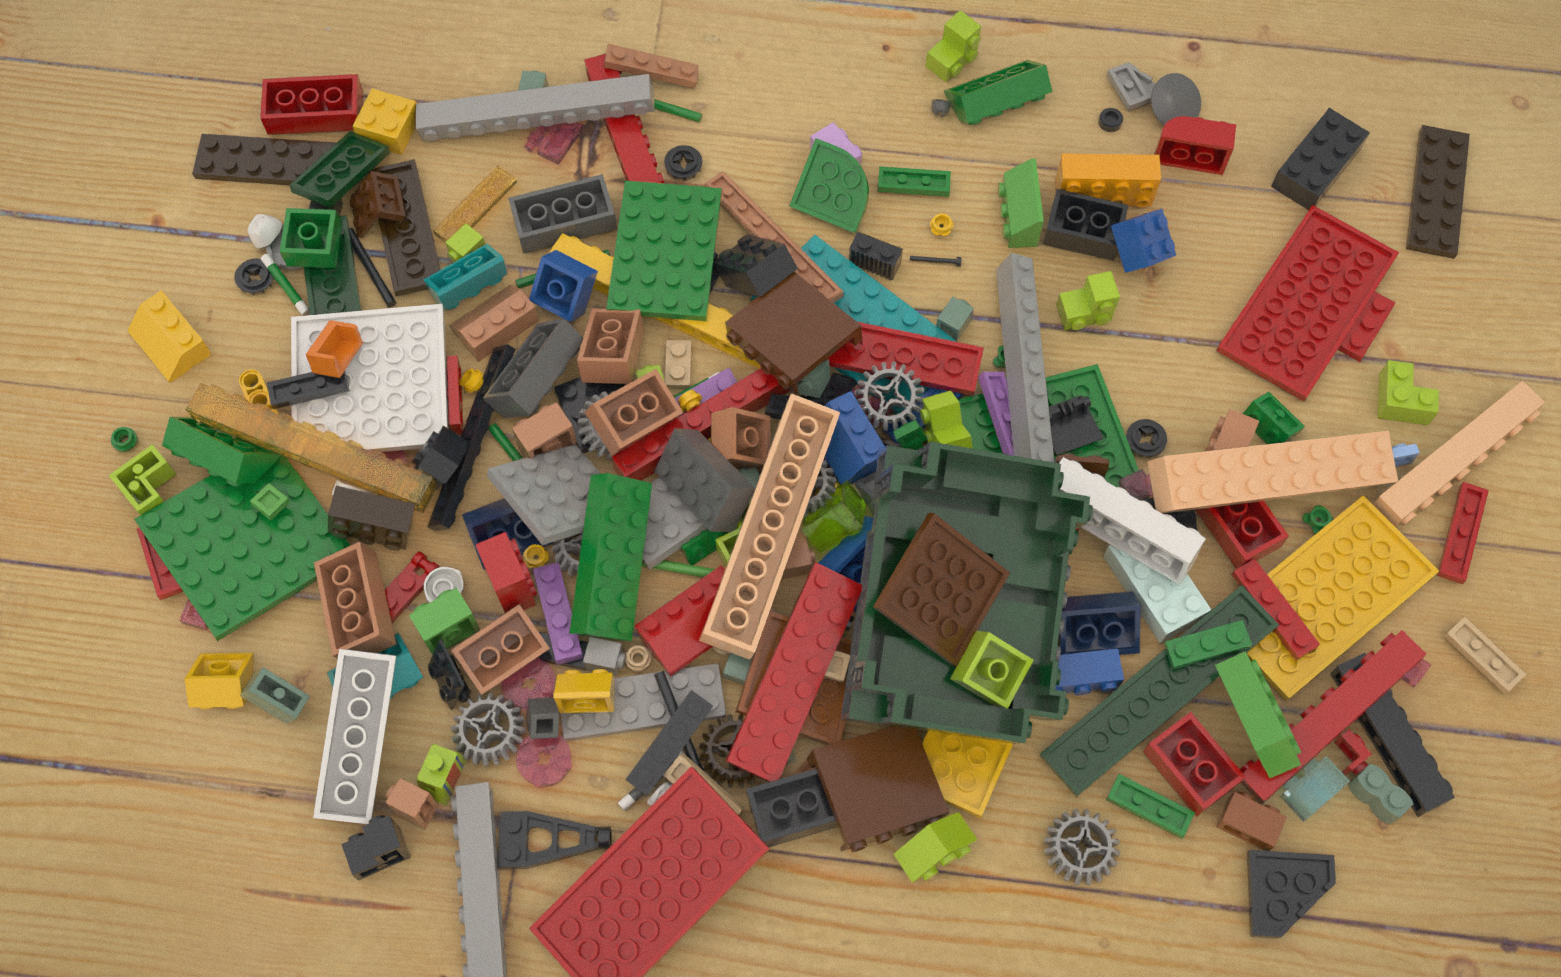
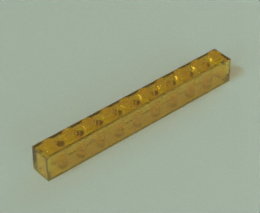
(310, 446)

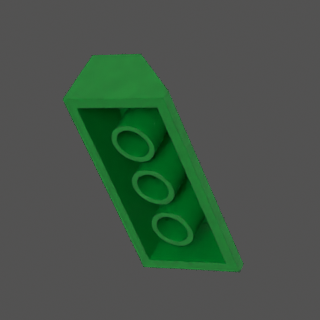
(999, 91)
(217, 451)

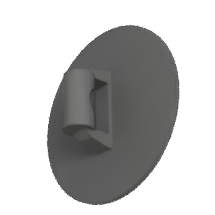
(1175, 97)

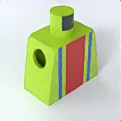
(440, 772)

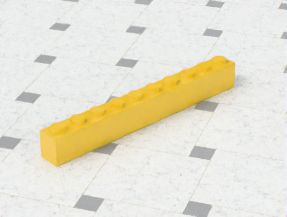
(710, 332)

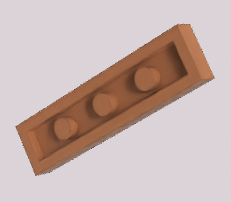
(656, 66)

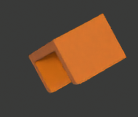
(334, 348)

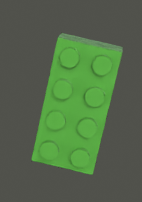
(1260, 714)

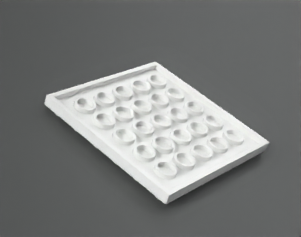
(392, 380)

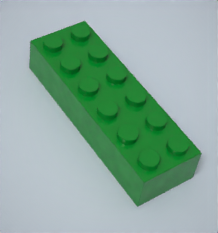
(611, 557)

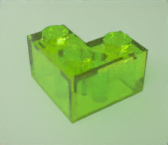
(836, 519)

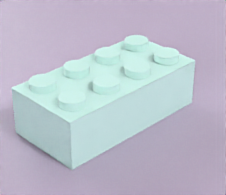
(1164, 603)

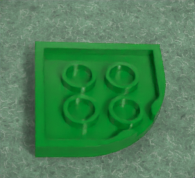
(832, 187)

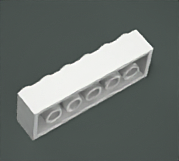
(1134, 524)
(354, 736)

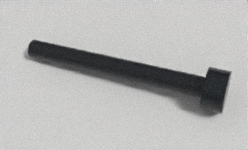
(939, 260)

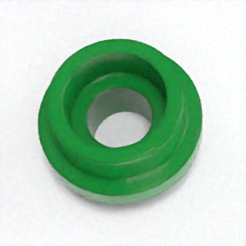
(120, 434)

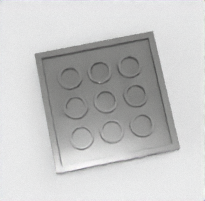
(547, 491)

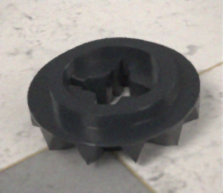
(673, 162)
(253, 267)
(1146, 428)

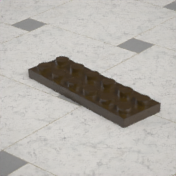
(255, 158)
(1438, 192)
(409, 243)

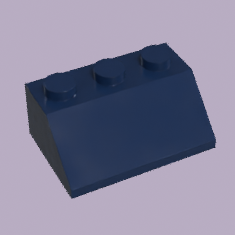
(496, 519)
(1101, 623)

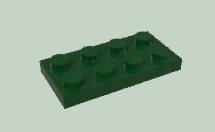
(339, 169)

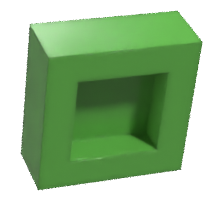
(269, 501)

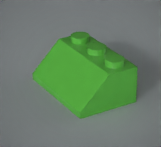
(1021, 205)

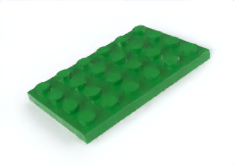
(665, 250)

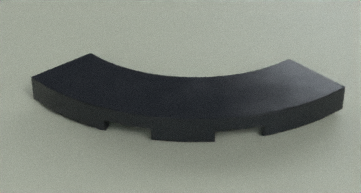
(836, 387)

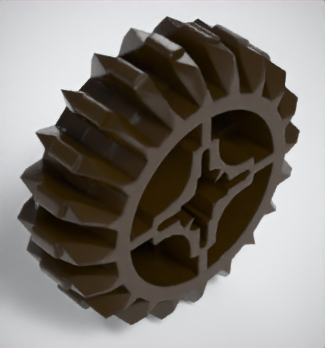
(722, 749)

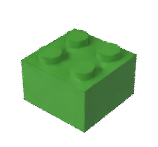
(444, 619)

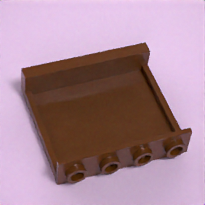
(791, 330)
(879, 786)

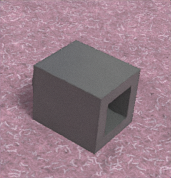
(542, 718)

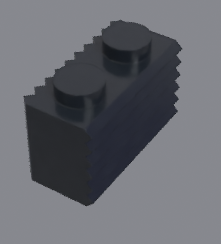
(875, 255)

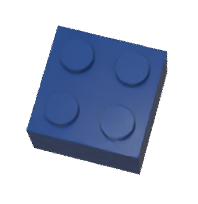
(1143, 240)
(563, 285)

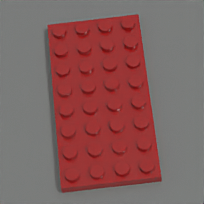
(1307, 302)
(651, 884)

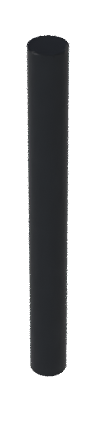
(371, 270)
(672, 706)

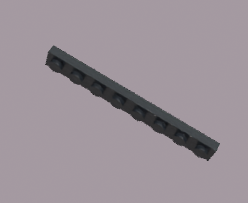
(473, 432)

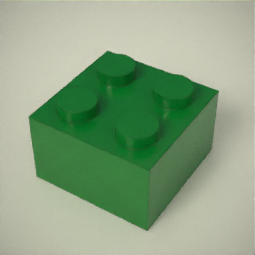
(311, 238)

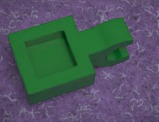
(911, 435)

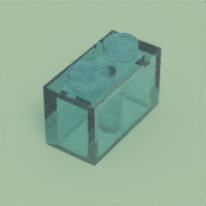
(1314, 788)

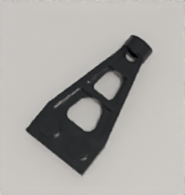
(514, 839)

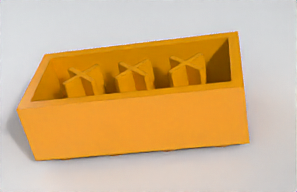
(1111, 177)

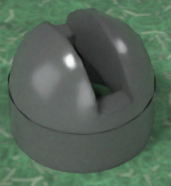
(940, 105)

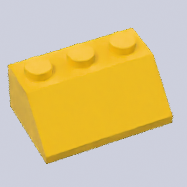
(167, 337)

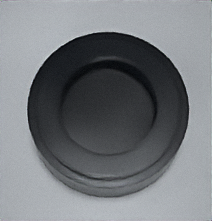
(1110, 120)

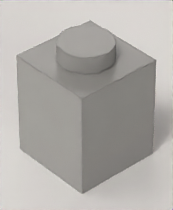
(604, 655)

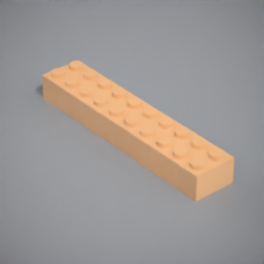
(1271, 471)
(769, 527)

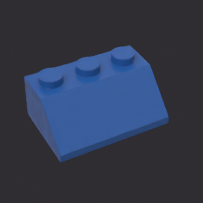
(854, 441)
(849, 554)

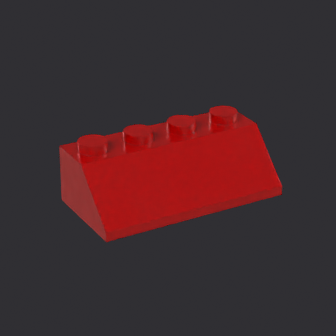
(676, 627)

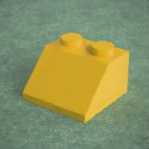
(218, 680)
(585, 692)

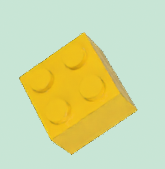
(387, 120)

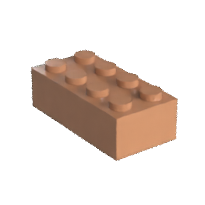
(354, 601)

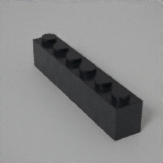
(1401, 748)

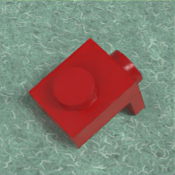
(1355, 750)

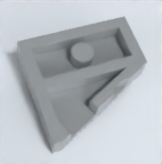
(1131, 85)

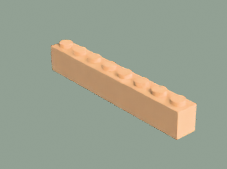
(1458, 454)

